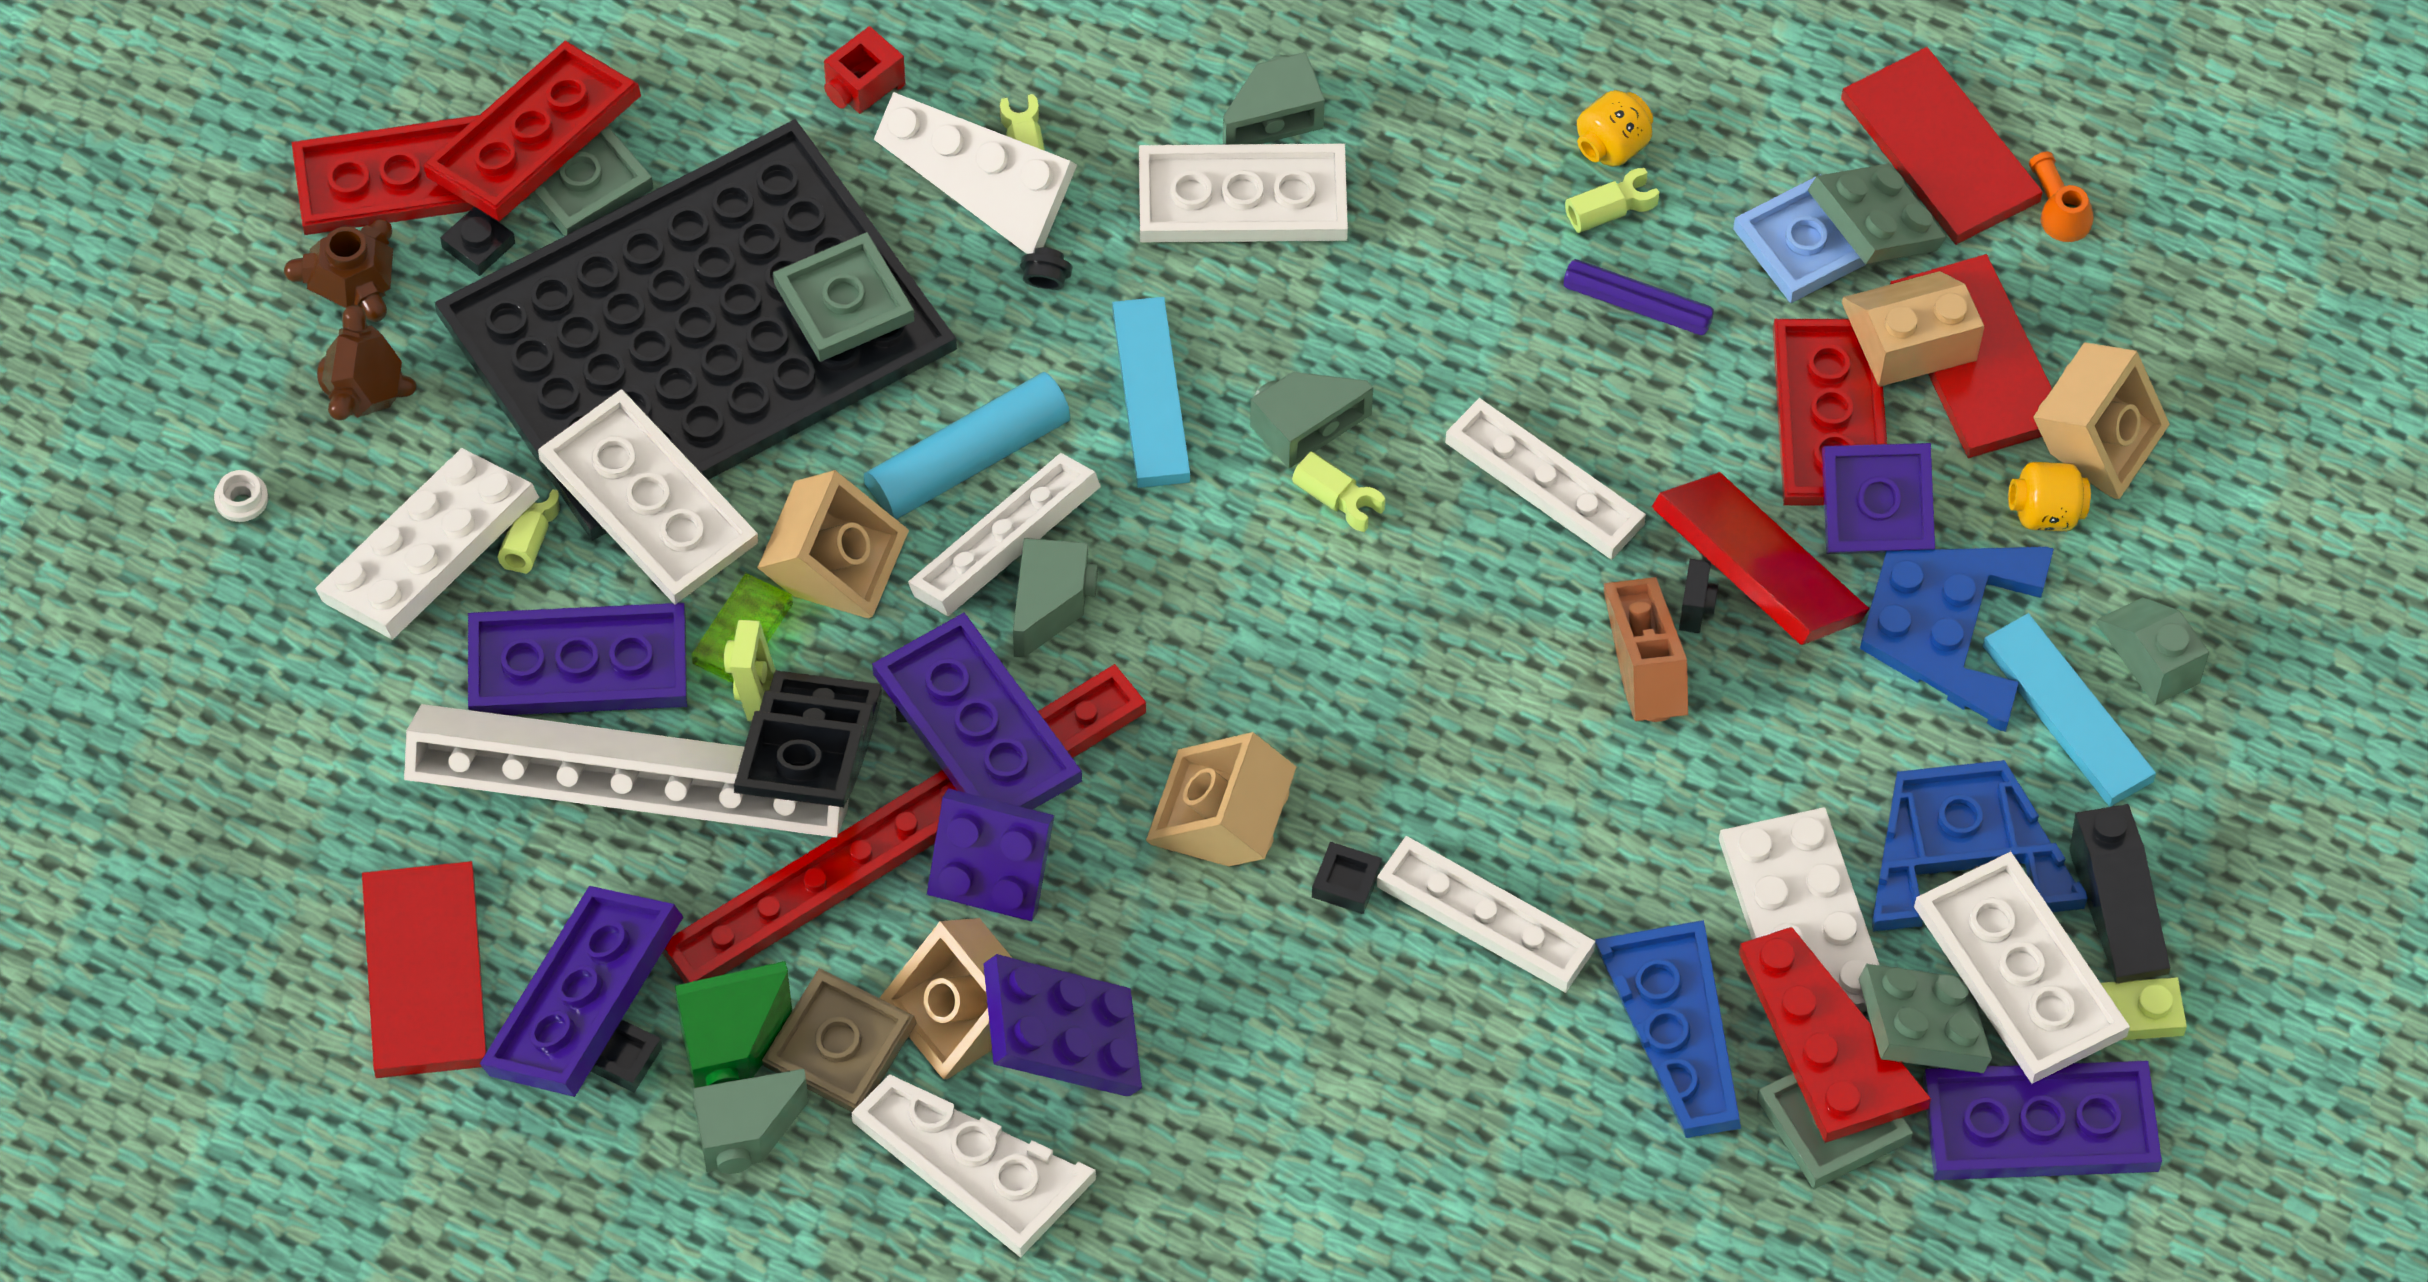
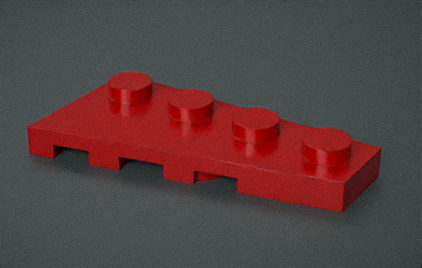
(1827, 1040)

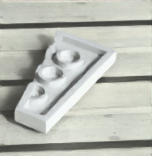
(988, 173)
(991, 1176)

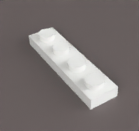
(1545, 478)
(1000, 534)
(1485, 914)

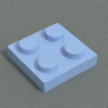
(1796, 243)

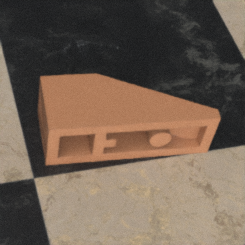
(1647, 650)

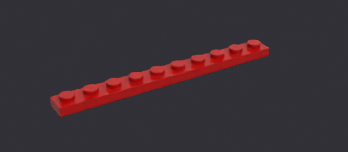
(873, 845)

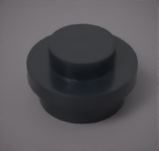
(1045, 268)

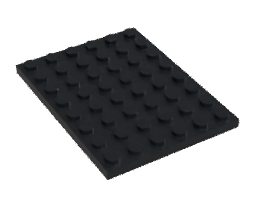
(686, 313)

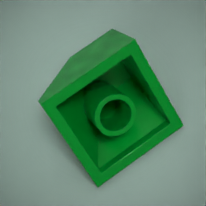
(732, 1021)

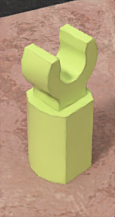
(1023, 125)
(1610, 201)
(1337, 490)
(527, 535)

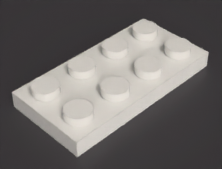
(1242, 193)
(648, 496)
(427, 543)
(1796, 877)
(2021, 967)

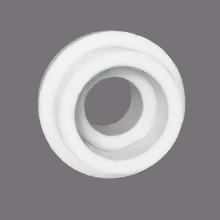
(240, 483)

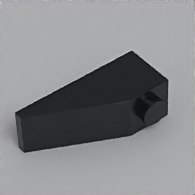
(2119, 892)

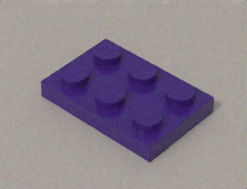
(1062, 1025)

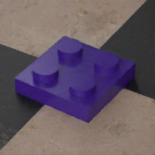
(1878, 498)
(990, 854)

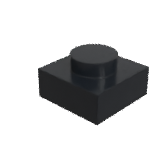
(477, 240)
(1698, 596)
(1346, 877)
(628, 1056)

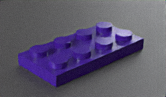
(577, 659)
(976, 717)
(581, 991)
(2065, 1124)

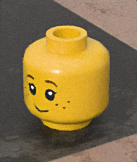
(1614, 128)
(2050, 496)

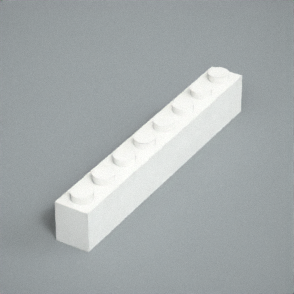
(597, 769)

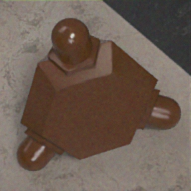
(349, 267)
(361, 370)

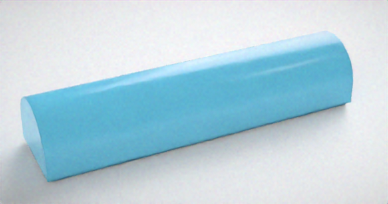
(968, 445)

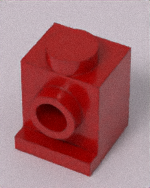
(863, 71)

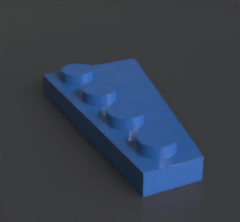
(1675, 1010)

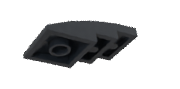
(808, 739)

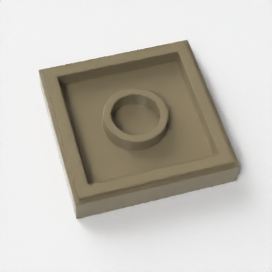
(840, 1040)

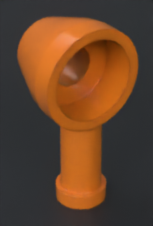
(2056, 218)

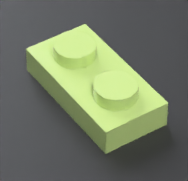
(750, 665)
(2149, 1007)

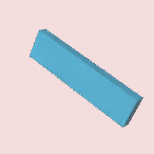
(1151, 392)
(2069, 710)

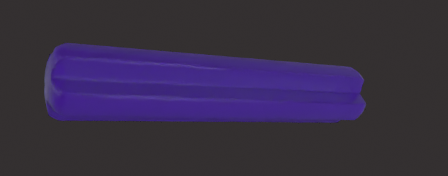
(1638, 297)

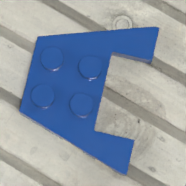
(1928, 615)
(1961, 820)

